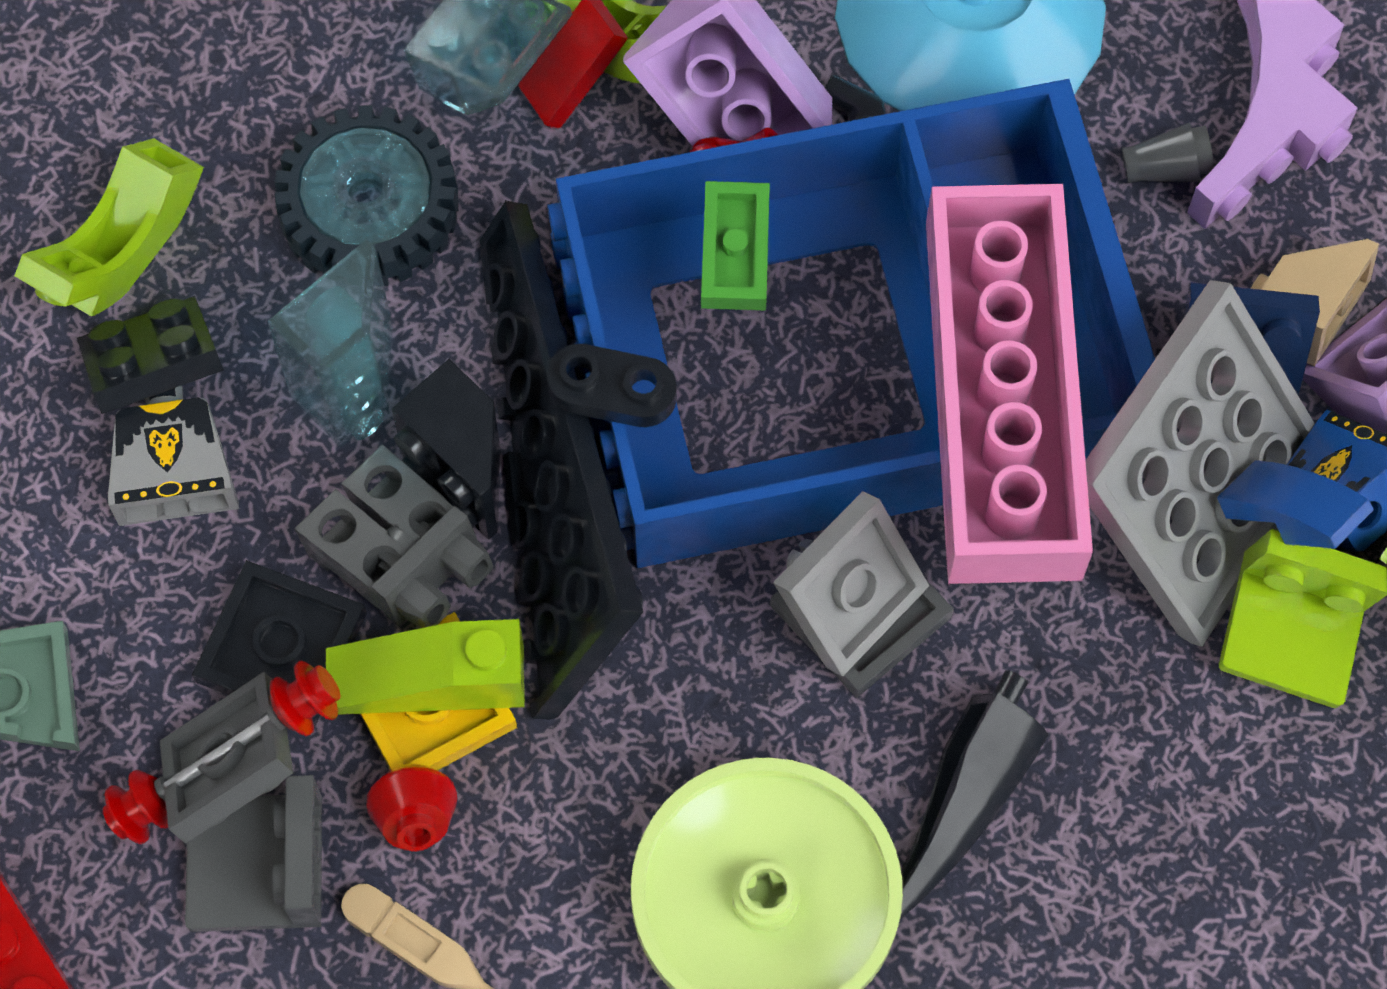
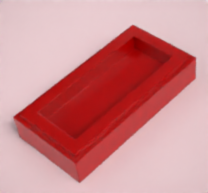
(573, 62)

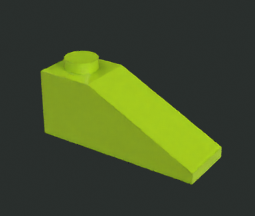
(432, 669)

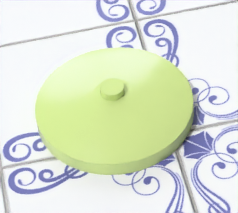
(766, 881)

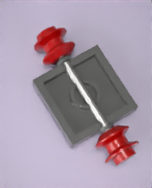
(223, 757)

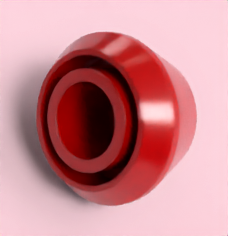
(412, 806)

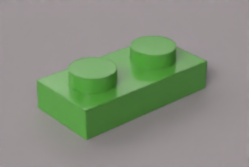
(735, 245)

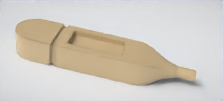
(410, 938)

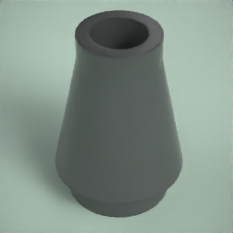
(1170, 157)

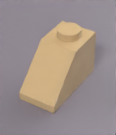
(1332, 273)

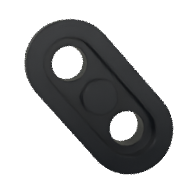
(608, 389)

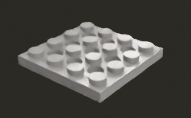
(1248, 387)

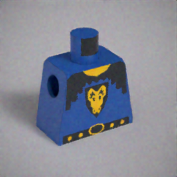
(1354, 458)

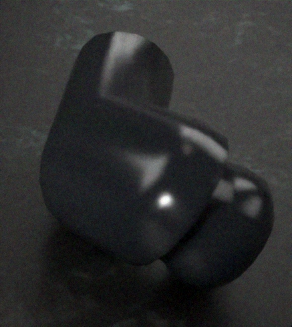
(853, 99)

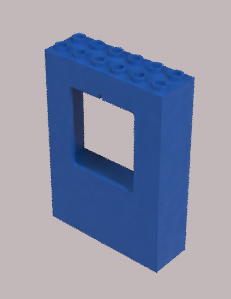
(830, 192)

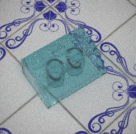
(339, 347)

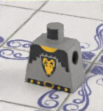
(168, 461)

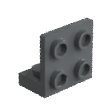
(259, 865)

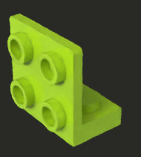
(1299, 618)

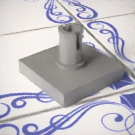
(851, 583)

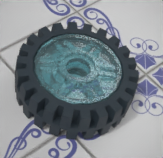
(361, 156)

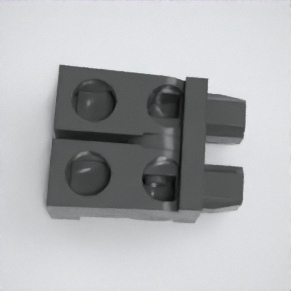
(395, 541)

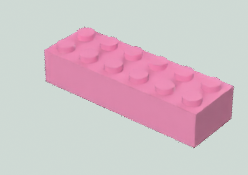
(1007, 385)

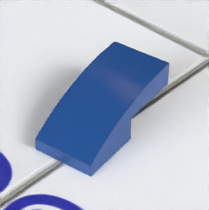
(1300, 502)

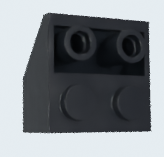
(453, 443)

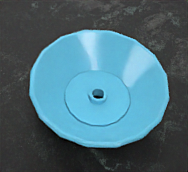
(967, 48)

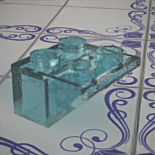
(481, 49)

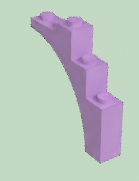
(1290, 106)

